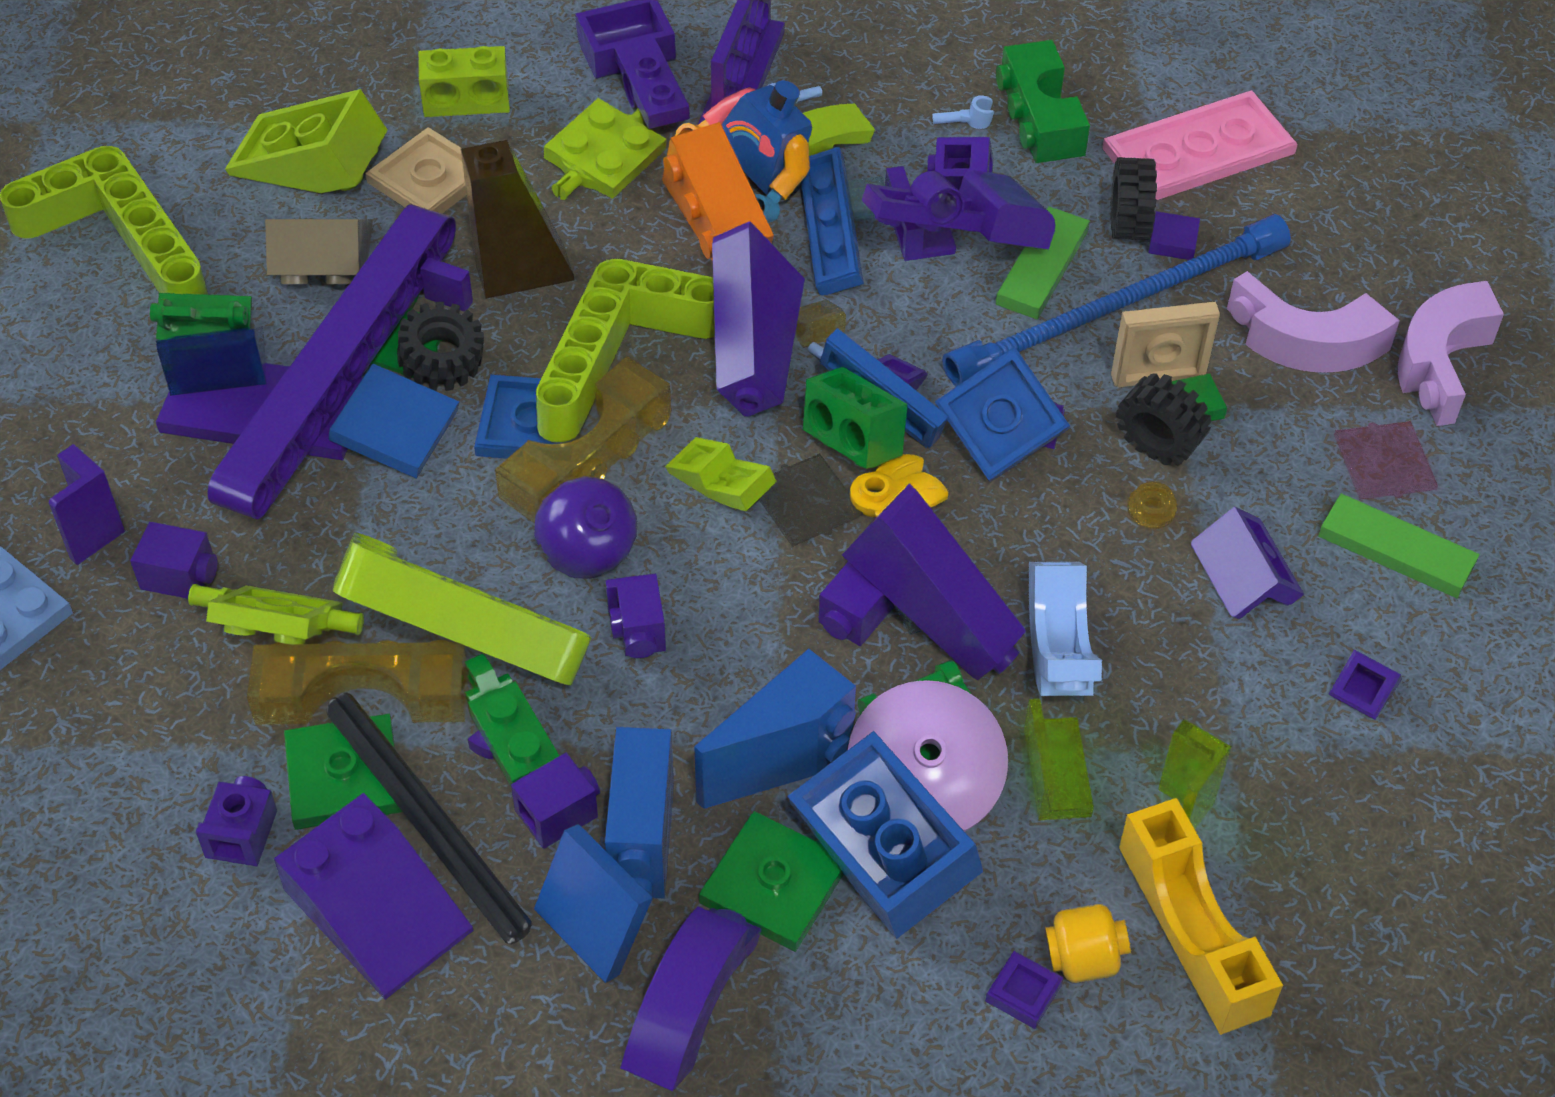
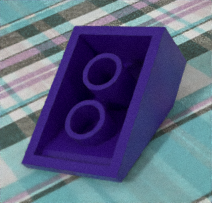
(372, 895)

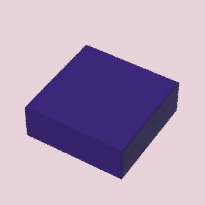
(1174, 235)
(446, 284)
(1024, 989)

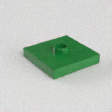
(330, 774)
(773, 880)

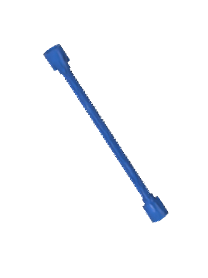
(1257, 241)

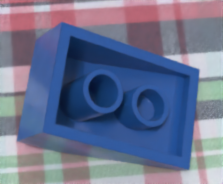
(778, 734)
(887, 834)

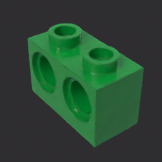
(854, 417)

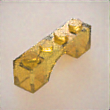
(629, 407)
(296, 679)

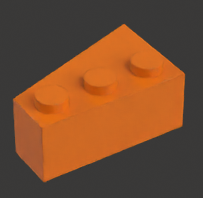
(710, 185)

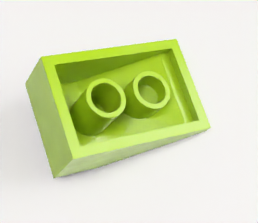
(311, 144)

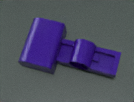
(637, 43)
(984, 204)

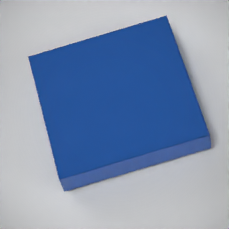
(1002, 414)
(508, 417)
(393, 420)
(592, 903)

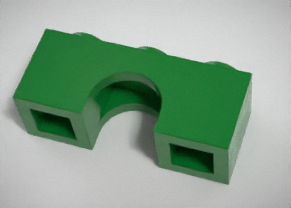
(1033, 81)

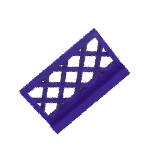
(744, 50)

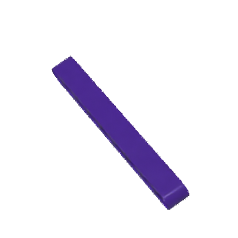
(330, 364)

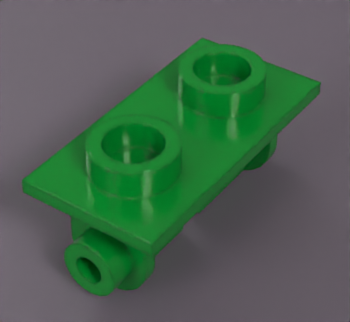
(199, 313)

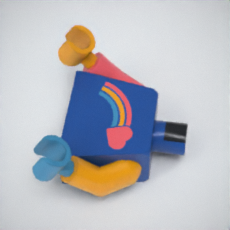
(766, 137)

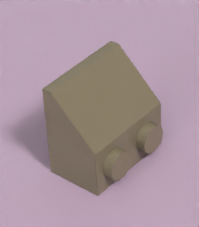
(317, 248)

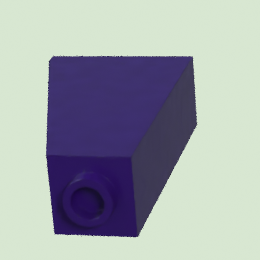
(754, 318)
(936, 585)

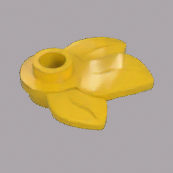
(890, 480)

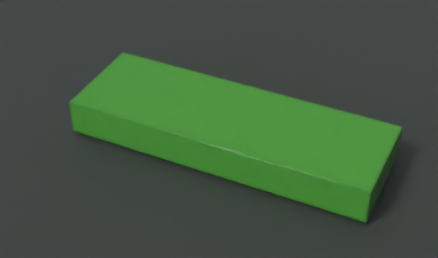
(1040, 270)
(1398, 545)

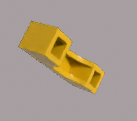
(1222, 964)

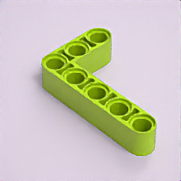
(109, 183)
(615, 297)
(418, 596)

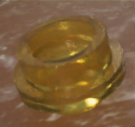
(1154, 495)

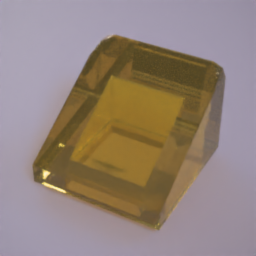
(818, 322)

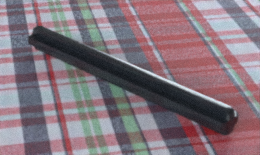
(429, 819)

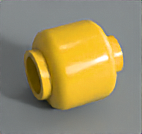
(1087, 943)

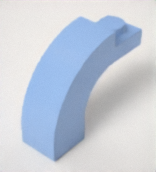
(1060, 630)

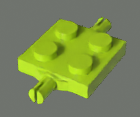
(602, 150)
(284, 614)

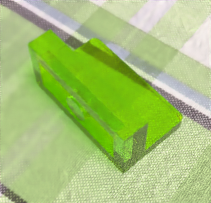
(1057, 765)
(1194, 769)

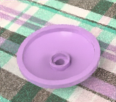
(970, 743)

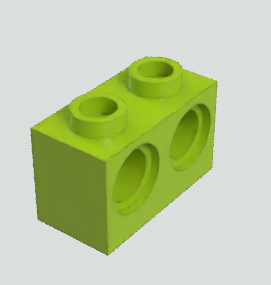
(464, 81)

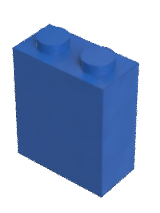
(641, 805)

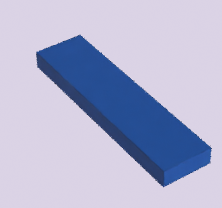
(831, 223)

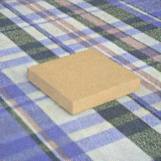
(422, 173)
(1164, 342)

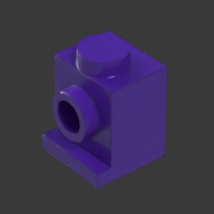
(959, 155)
(636, 614)
(237, 821)

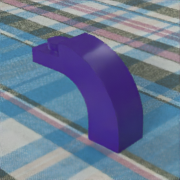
(685, 993)

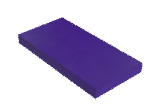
(227, 412)

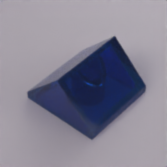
(213, 360)

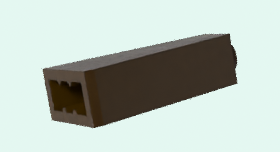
(509, 226)

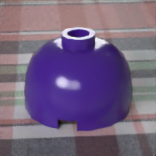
(586, 527)

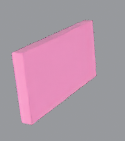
(1206, 143)

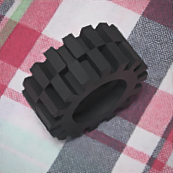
(1133, 198)
(440, 325)
(1163, 419)

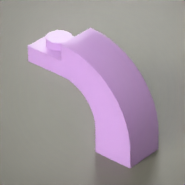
(1445, 323)
(1311, 339)

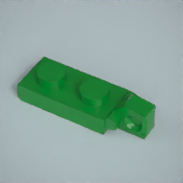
(506, 721)

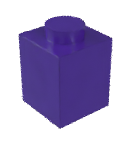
(173, 560)
(852, 606)
(555, 799)

